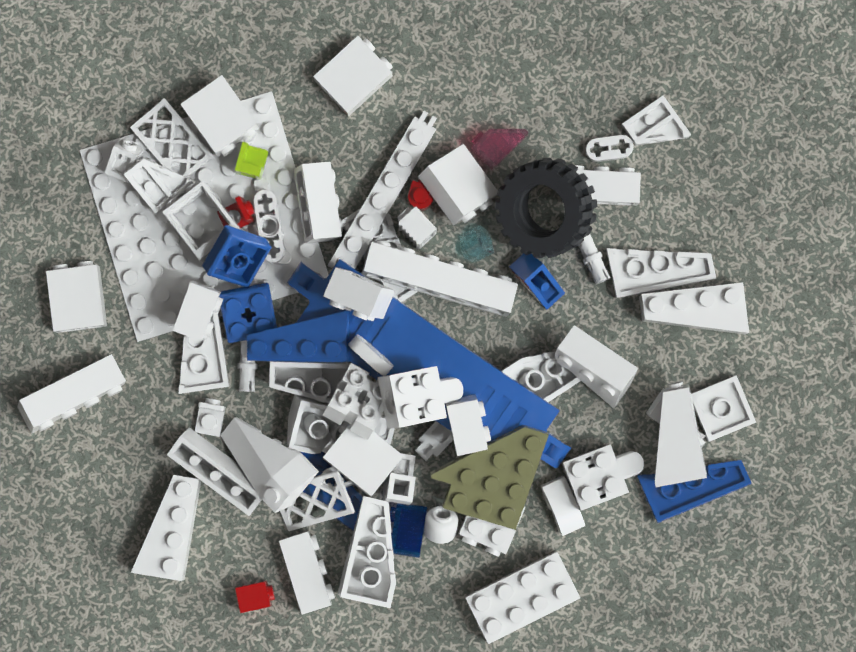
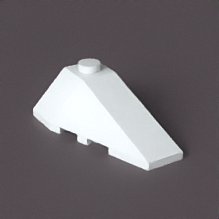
(542, 375)
(270, 467)

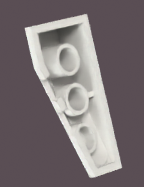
(312, 431)
(369, 562)

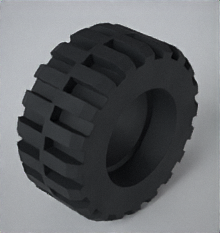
(518, 221)

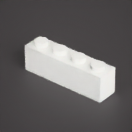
(215, 470)

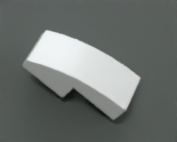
(563, 505)

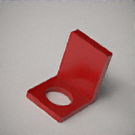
(244, 208)

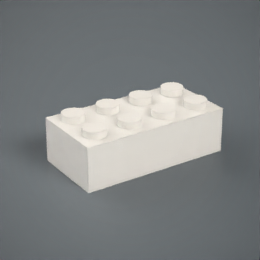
(522, 597)

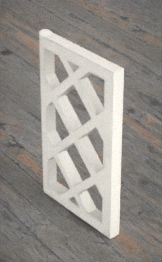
(178, 121)
(330, 512)

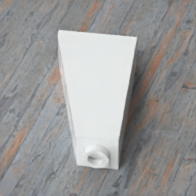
(679, 442)

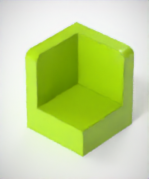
(251, 161)

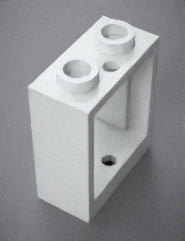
(176, 205)

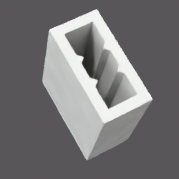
(354, 75)
(220, 116)
(459, 185)
(76, 297)
(362, 460)

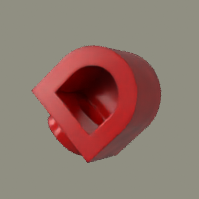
(419, 196)

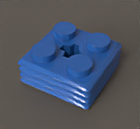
(236, 256)
(235, 301)

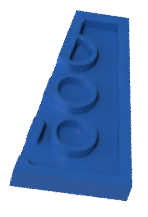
(306, 341)
(681, 497)
(356, 499)

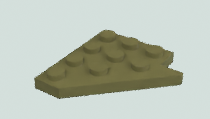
(495, 480)

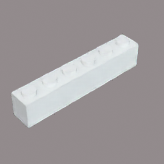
(439, 278)

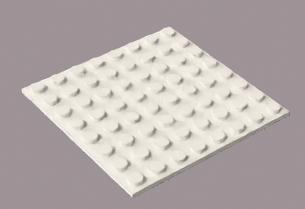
(152, 256)

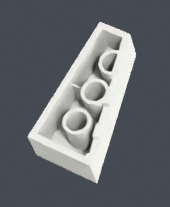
(707, 308)
(170, 535)

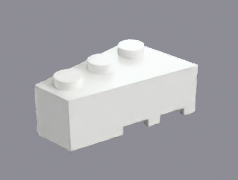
(596, 365)

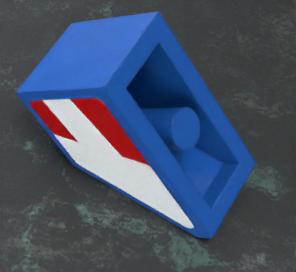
(537, 280)

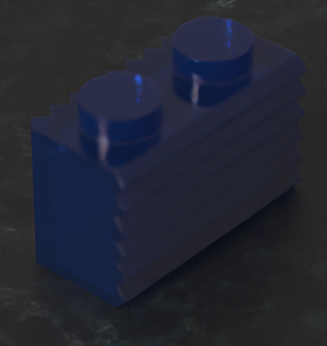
(407, 529)

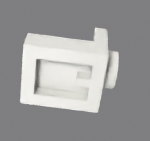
(123, 156)
(210, 417)

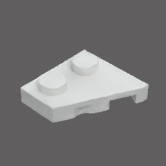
(156, 183)

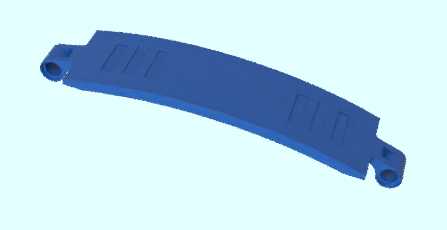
(417, 344)

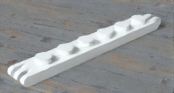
(385, 191)

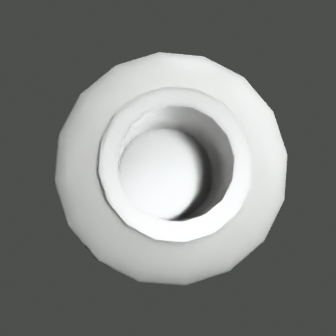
(440, 525)

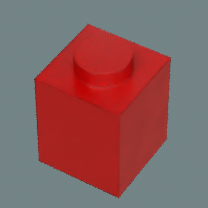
(254, 596)

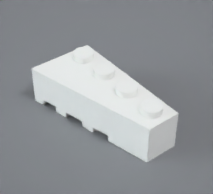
(308, 379)
(71, 393)

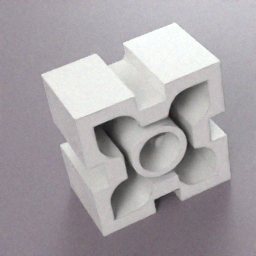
(344, 402)

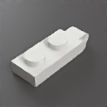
(434, 441)

